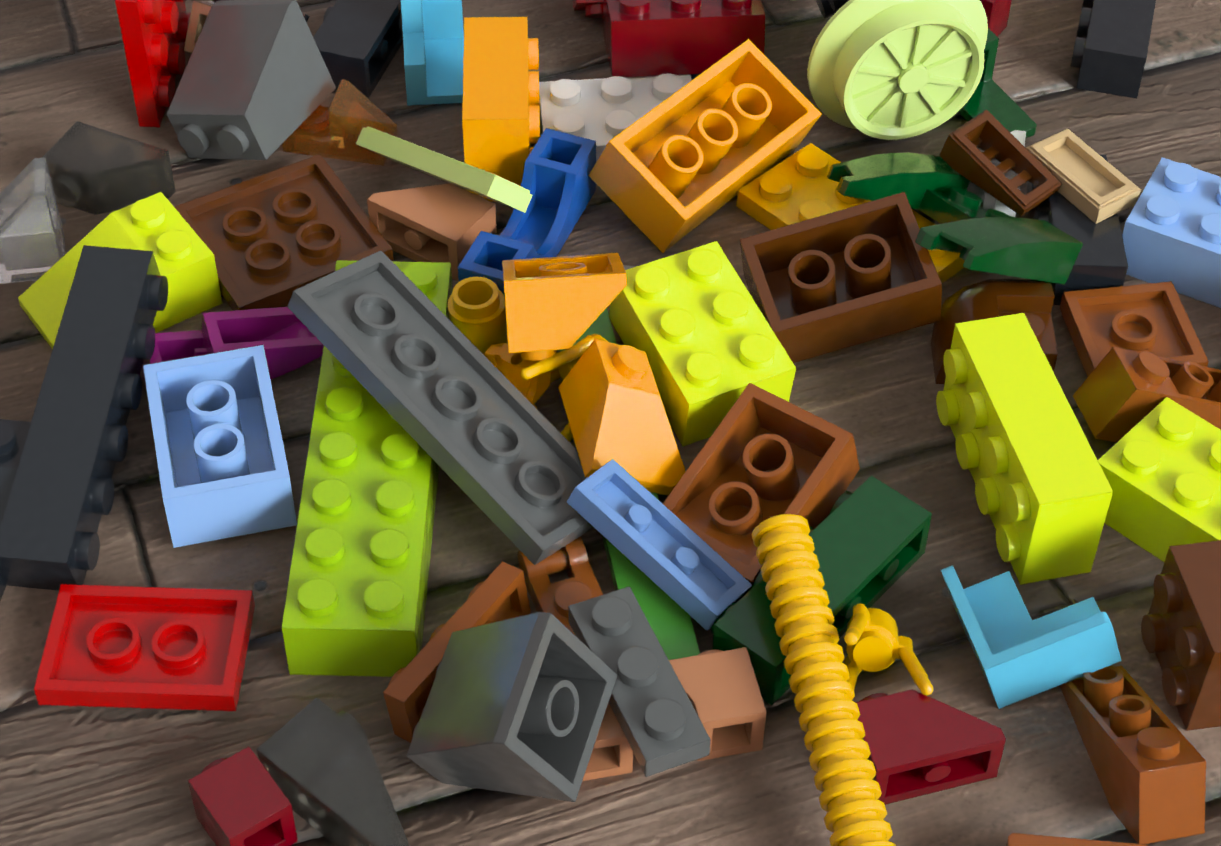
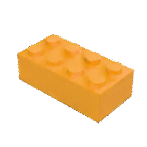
(704, 145)

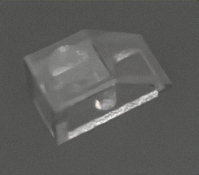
(29, 225)

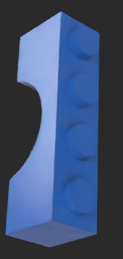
(560, 189)

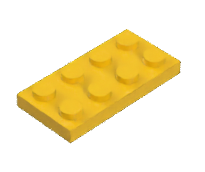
(801, 191)

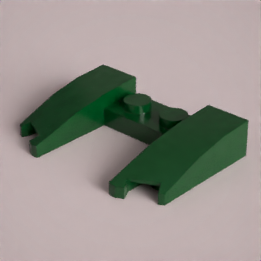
(983, 237)

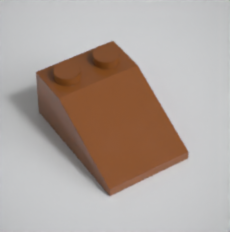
(761, 465)

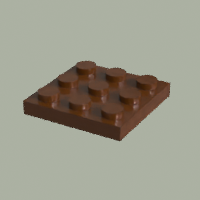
(281, 232)

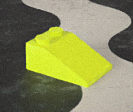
(145, 226)

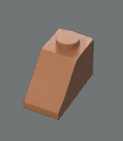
(432, 221)

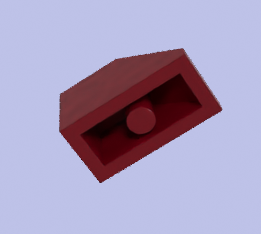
(926, 745)

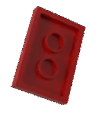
(146, 648)

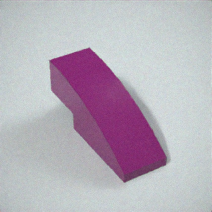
(285, 338)

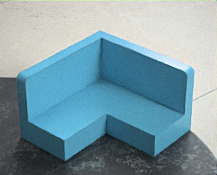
(433, 51)
(1026, 654)

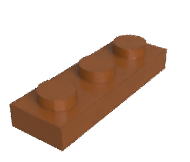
(490, 601)

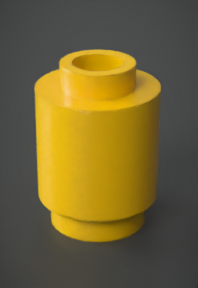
(479, 312)

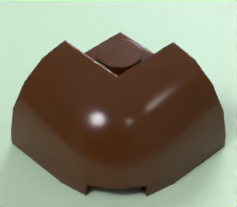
(996, 299)

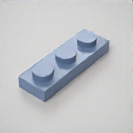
(658, 543)

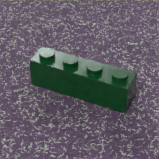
(861, 554)

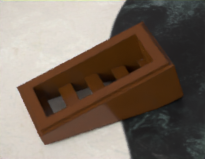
(997, 142)

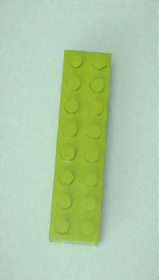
(362, 526)

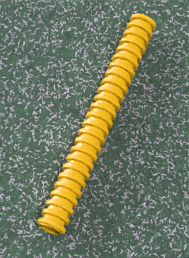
(820, 683)

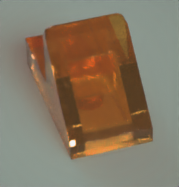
(336, 128)

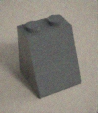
(248, 81)
(514, 709)

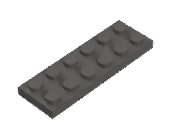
(449, 400)

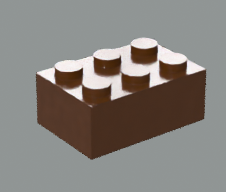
(843, 278)

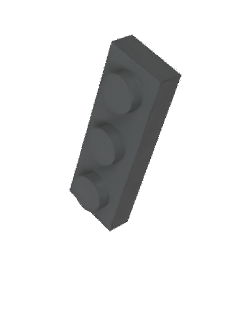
(647, 691)

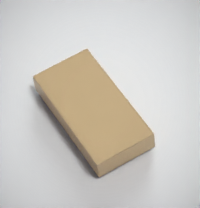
(1085, 176)

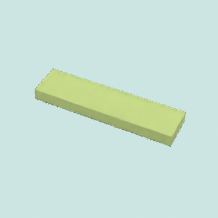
(445, 168)

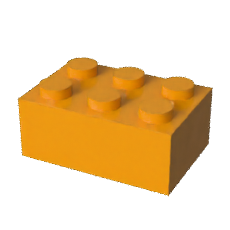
(500, 95)

